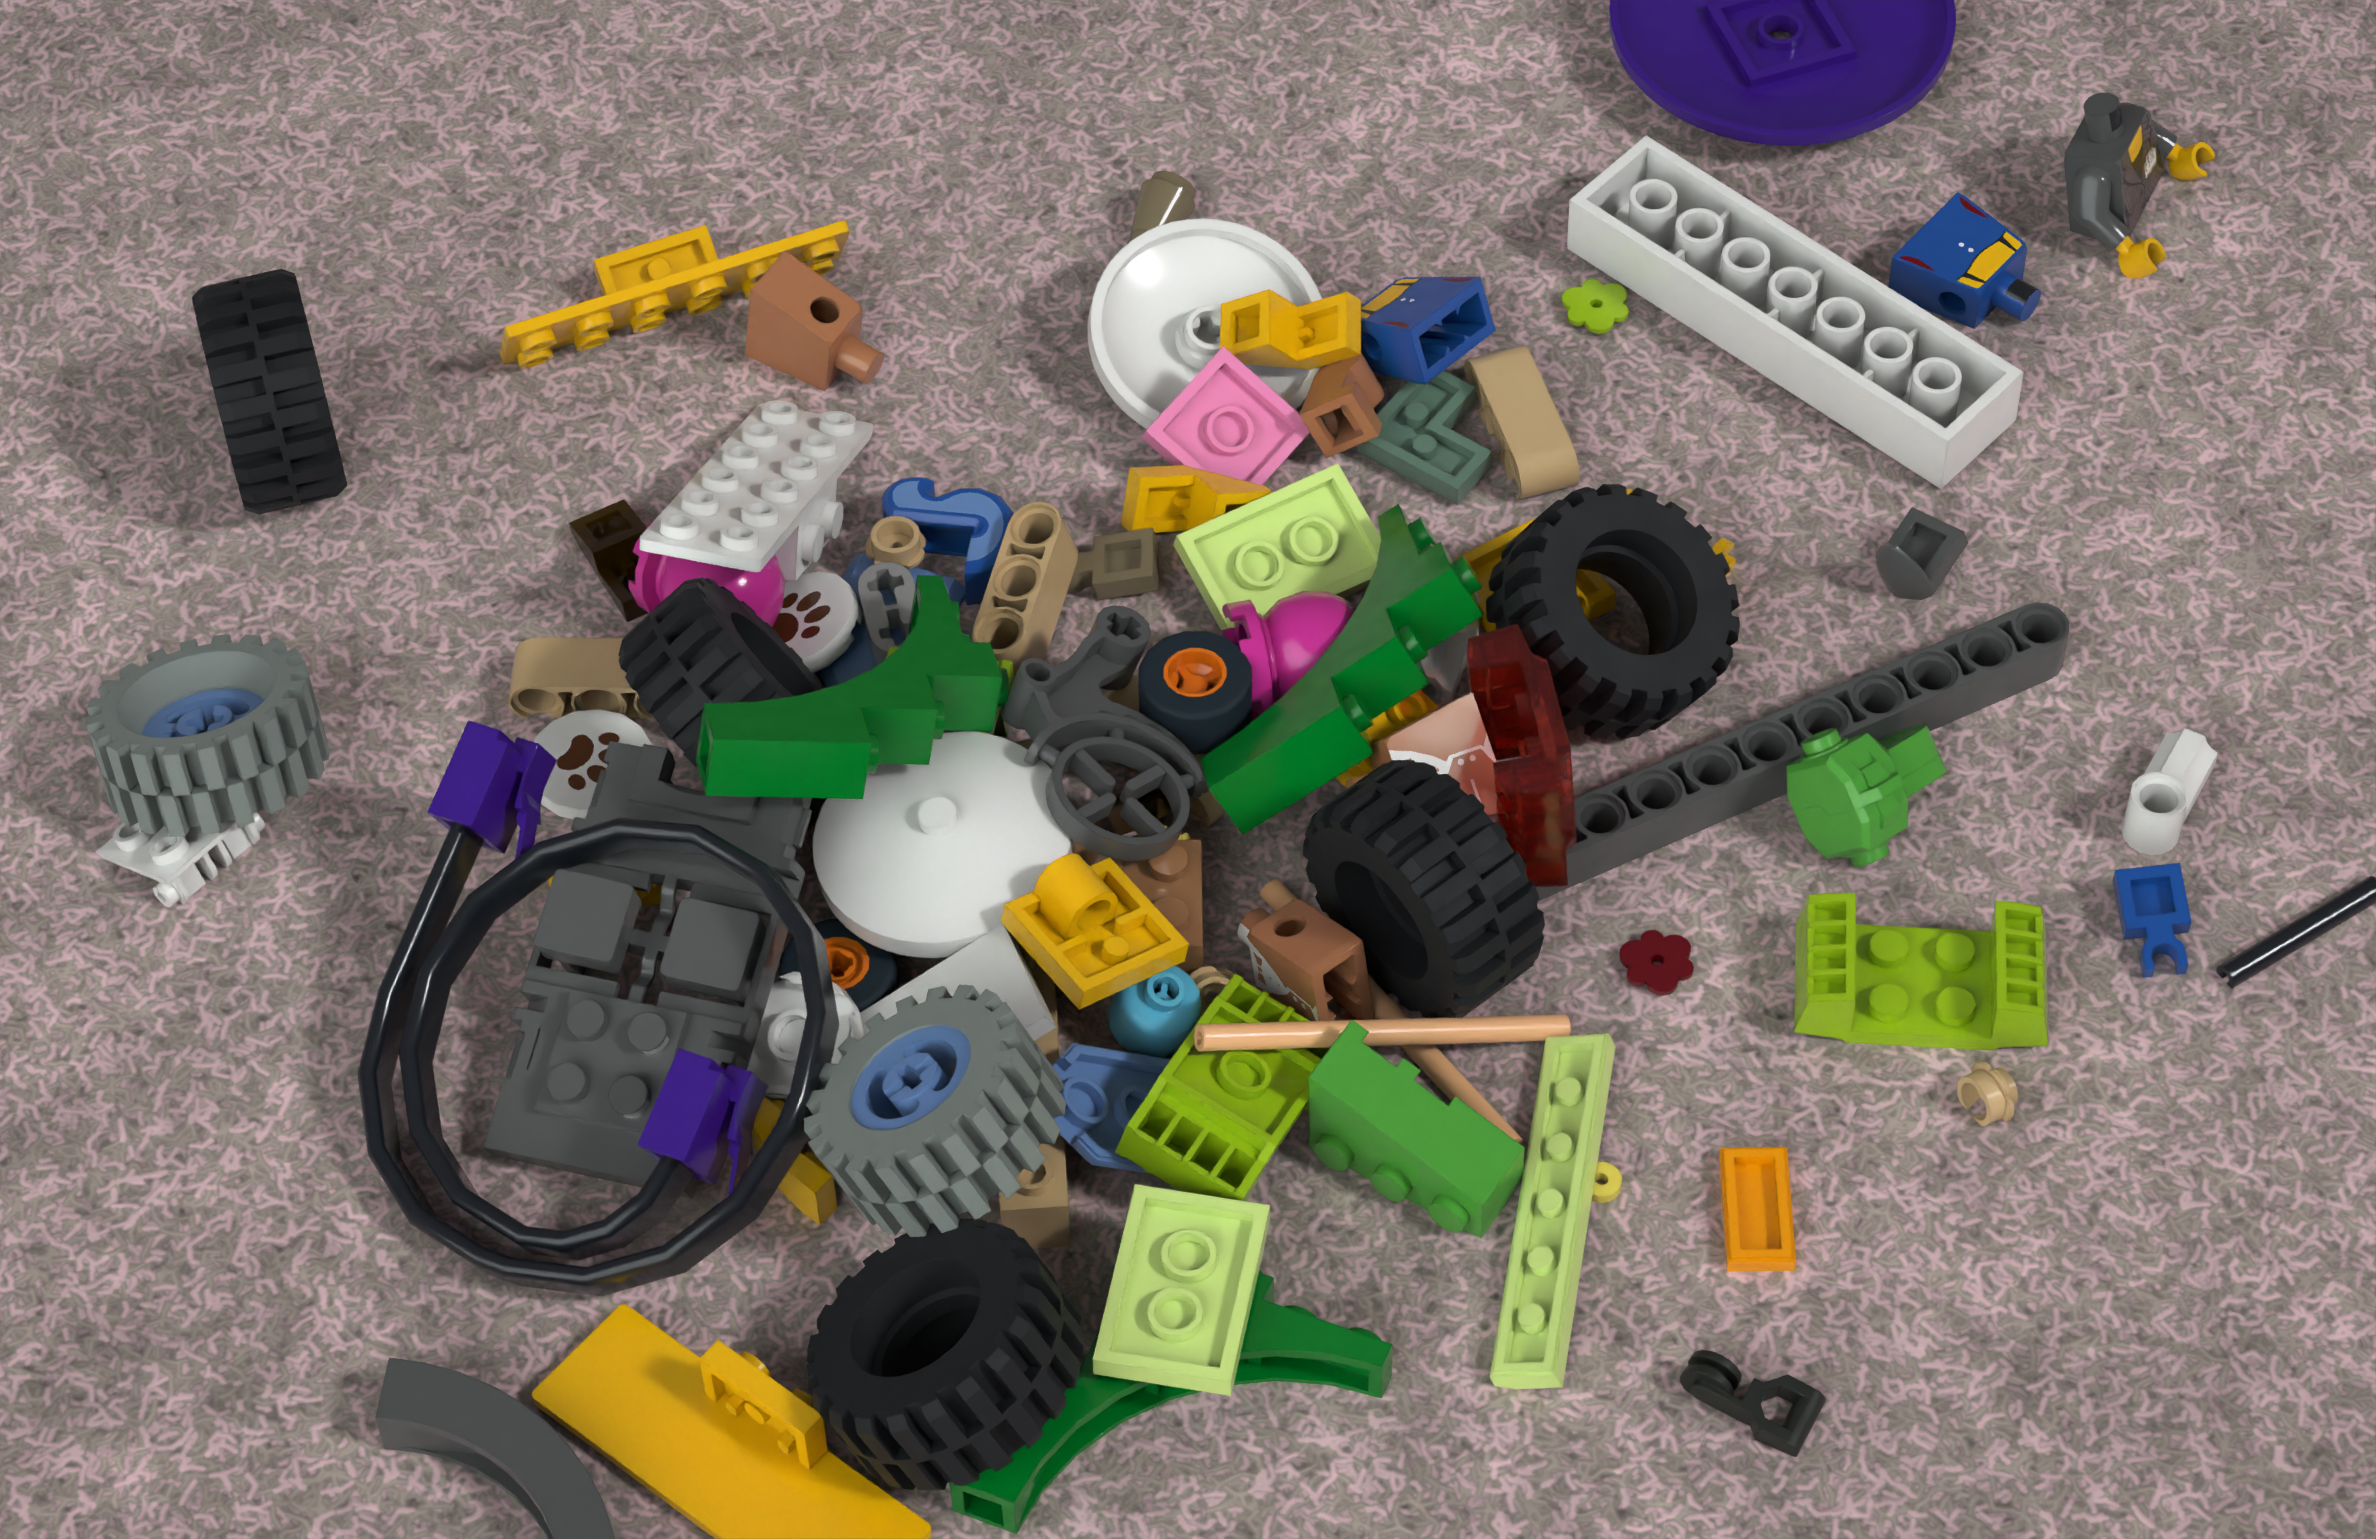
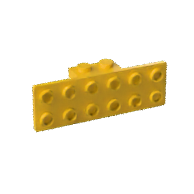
(660, 279)
(715, 1438)

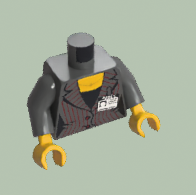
(2114, 172)

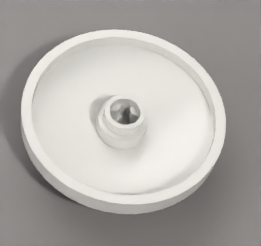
(1161, 310)
(938, 845)

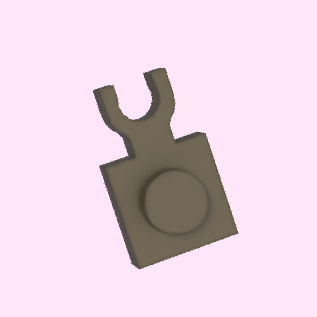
(1119, 565)

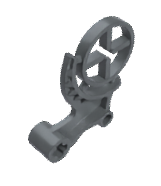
(1066, 708)

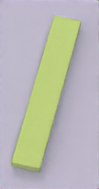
(1553, 1213)

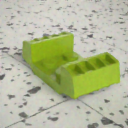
(1921, 981)
(1222, 1112)

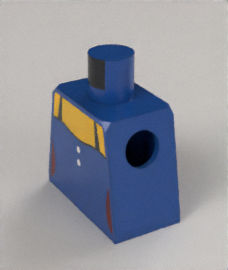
(1964, 266)
(1423, 325)

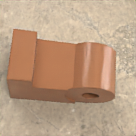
(1346, 399)

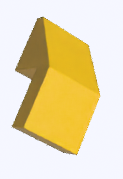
(1277, 333)
(1182, 497)

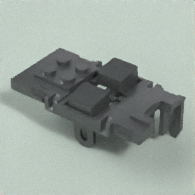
(598, 1061)

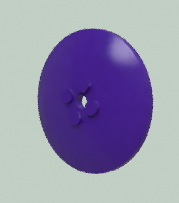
(1831, 81)

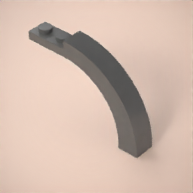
(496, 1436)

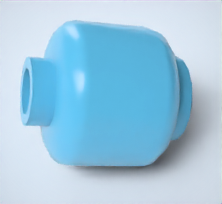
(1156, 1013)

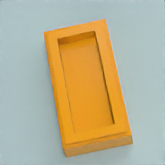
(1757, 1209)

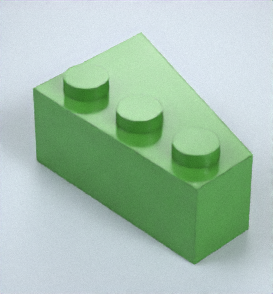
(1408, 1139)

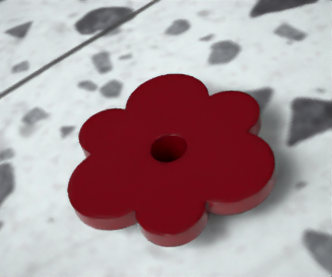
(1670, 951)

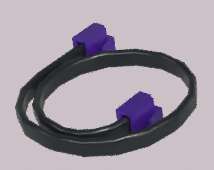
(700, 1107)

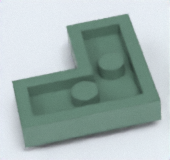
(1419, 437)

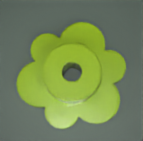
(1608, 298)

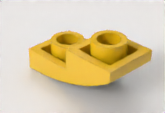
(808, 1180)

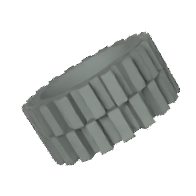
(207, 735)
(935, 1110)

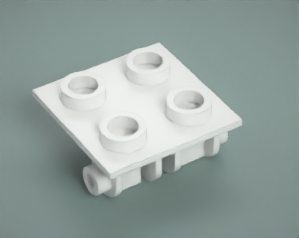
(177, 859)

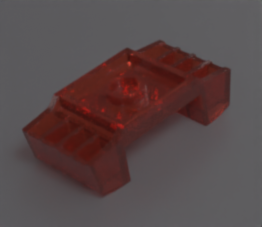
(1526, 723)

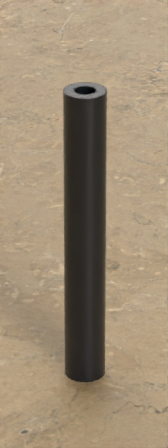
(2299, 932)

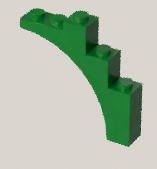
(1371, 666)
(837, 735)
(1277, 1346)

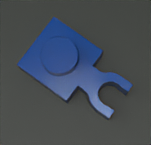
(2154, 908)

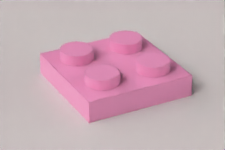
(1228, 424)

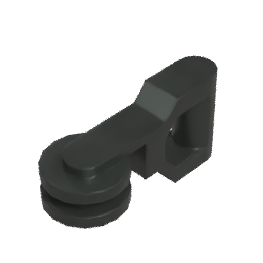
(1713, 1381)

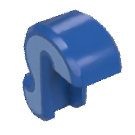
(954, 524)

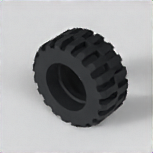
(269, 391)
(1665, 570)
(707, 650)
(1425, 888)
(948, 1417)

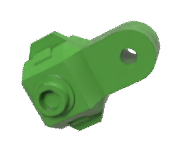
(1857, 789)

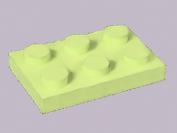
(1284, 544)
(1182, 1290)

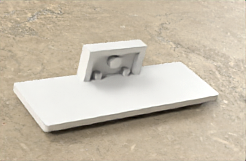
(764, 493)

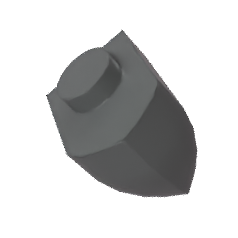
(1919, 555)

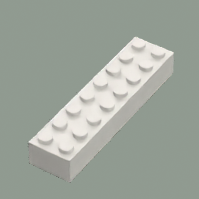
(1794, 311)

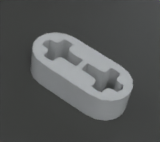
(881, 618)

